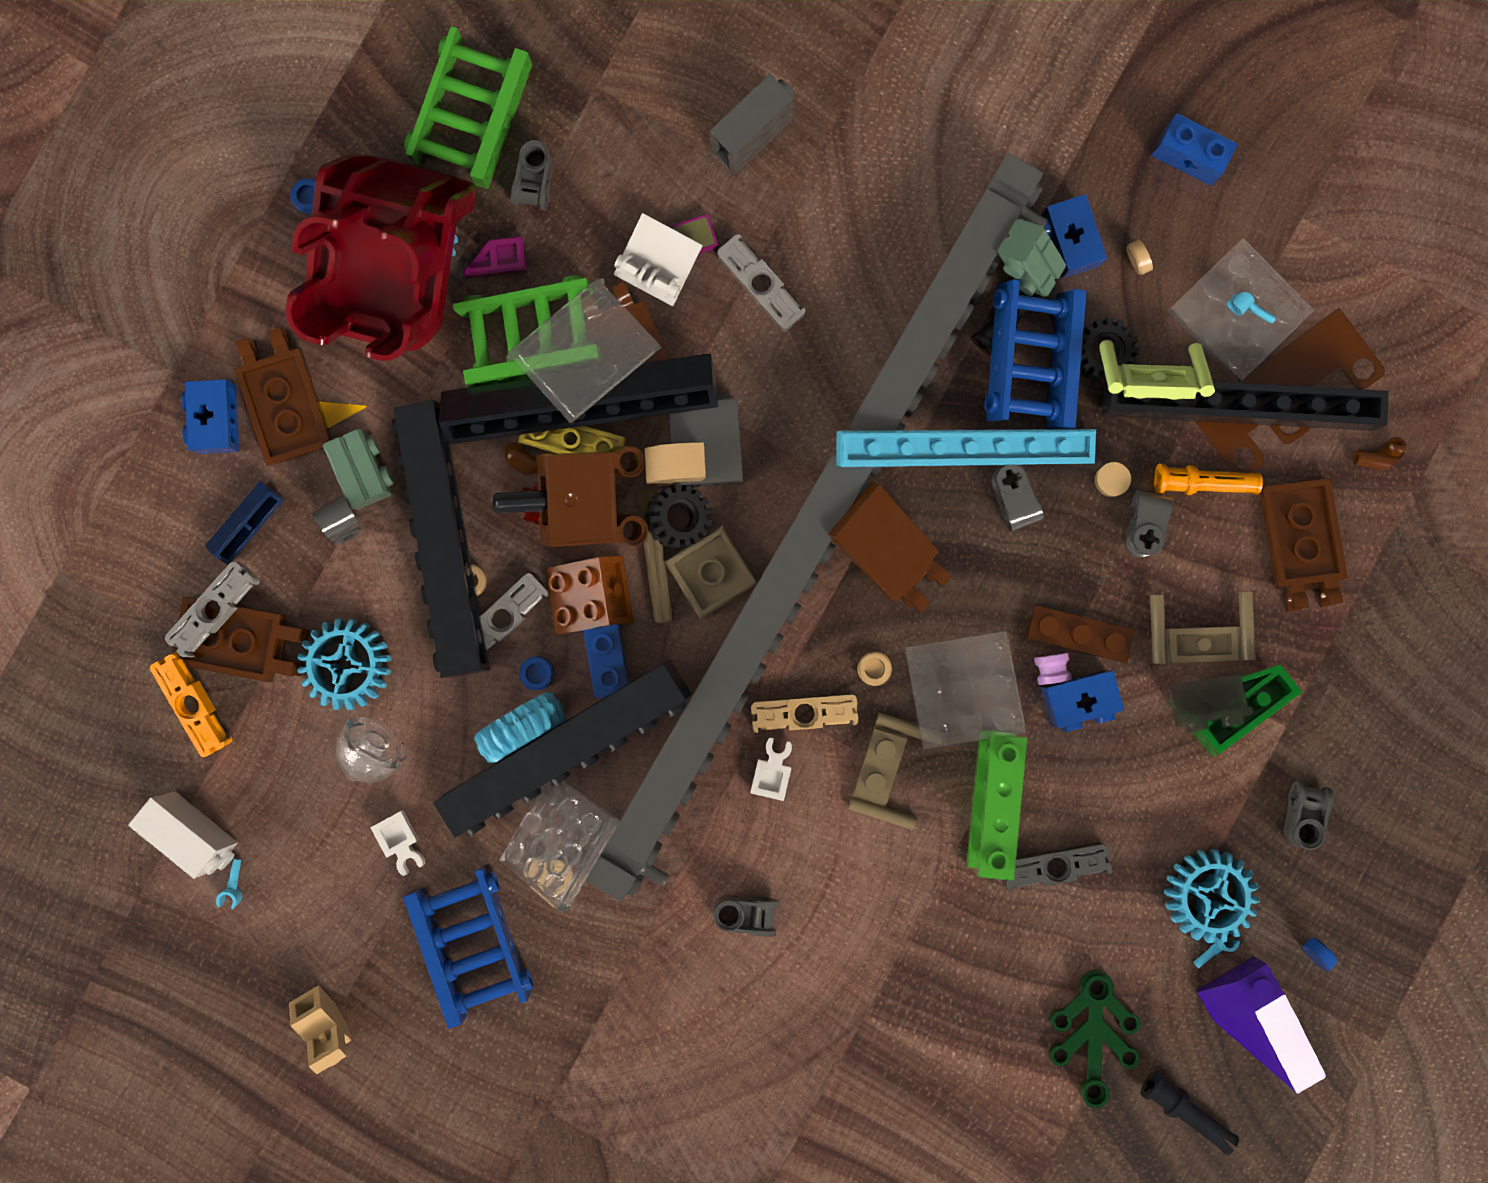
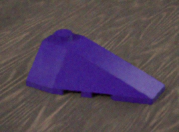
(1260, 1018)

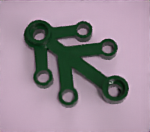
(1094, 1031)

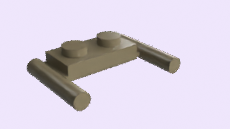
(1203, 644)
(880, 770)

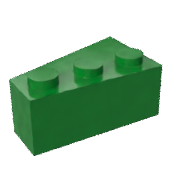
(1265, 693)

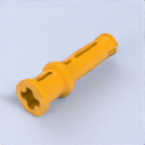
(1191, 480)

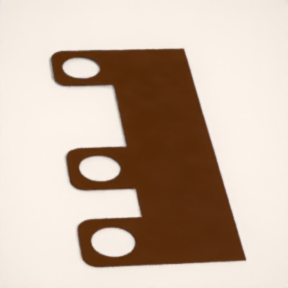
(1301, 363)

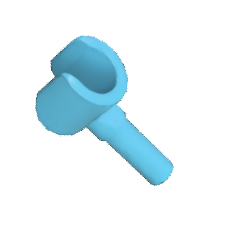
(1242, 301)
(231, 889)
(1215, 949)

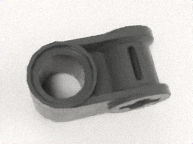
(532, 183)
(1017, 503)
(1150, 518)
(337, 521)
(1312, 813)
(748, 916)

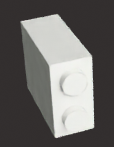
(184, 834)

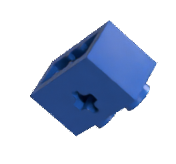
(1194, 149)
(1077, 220)
(218, 433)
(606, 659)
(1062, 699)

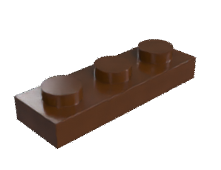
(1080, 634)

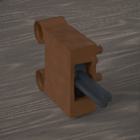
(579, 498)

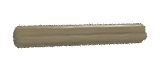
(655, 565)

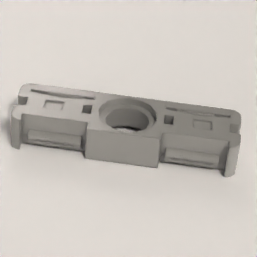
(744, 267)
(226, 591)
(516, 601)

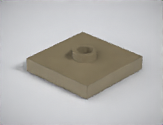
(711, 572)

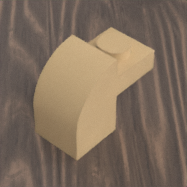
(675, 463)
(321, 1026)

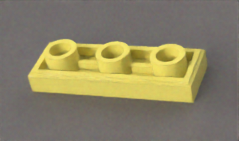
(587, 440)

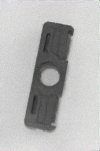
(1078, 862)

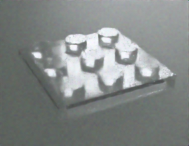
(1243, 340)
(964, 690)
(559, 843)

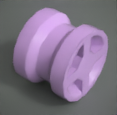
(1053, 668)

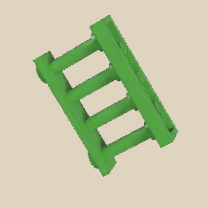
(502, 102)
(474, 306)
(996, 806)

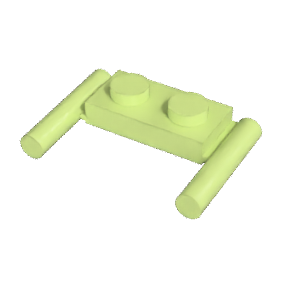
(1158, 380)

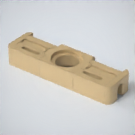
(827, 710)

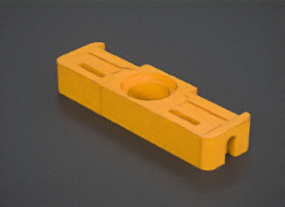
(176, 684)

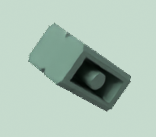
(1031, 258)
(358, 468)

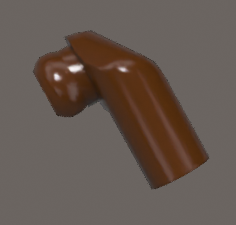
(1382, 458)
(520, 459)

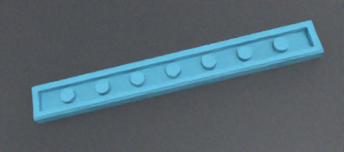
(964, 447)

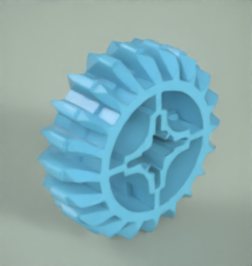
(315, 659)
(519, 727)
(1206, 908)

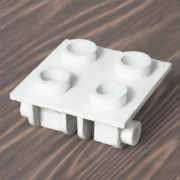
(657, 259)

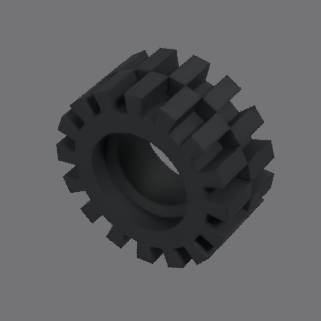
(1113, 331)
(698, 516)

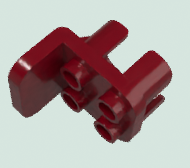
(377, 254)

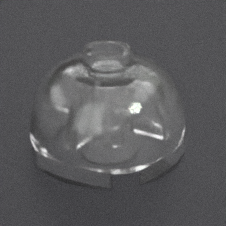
(368, 751)

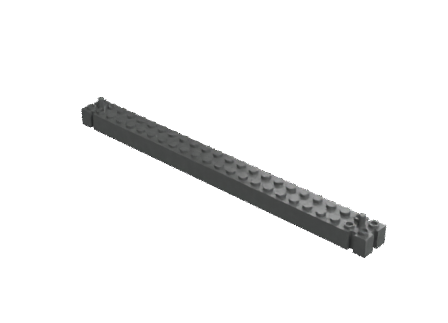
(807, 542)

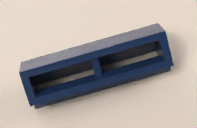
(240, 518)

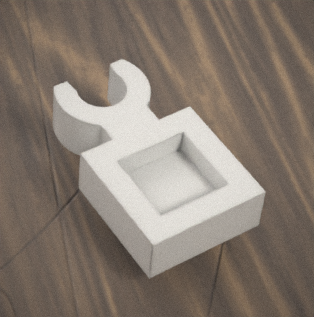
(771, 776)
(396, 837)

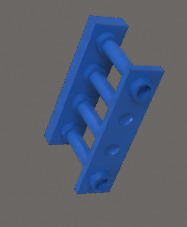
(1065, 362)
(445, 971)

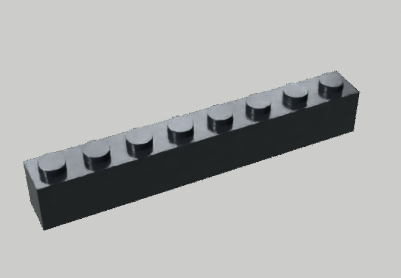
(1262, 406)
(522, 408)
(441, 541)
(562, 748)

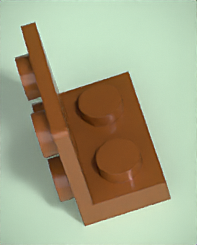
(589, 594)

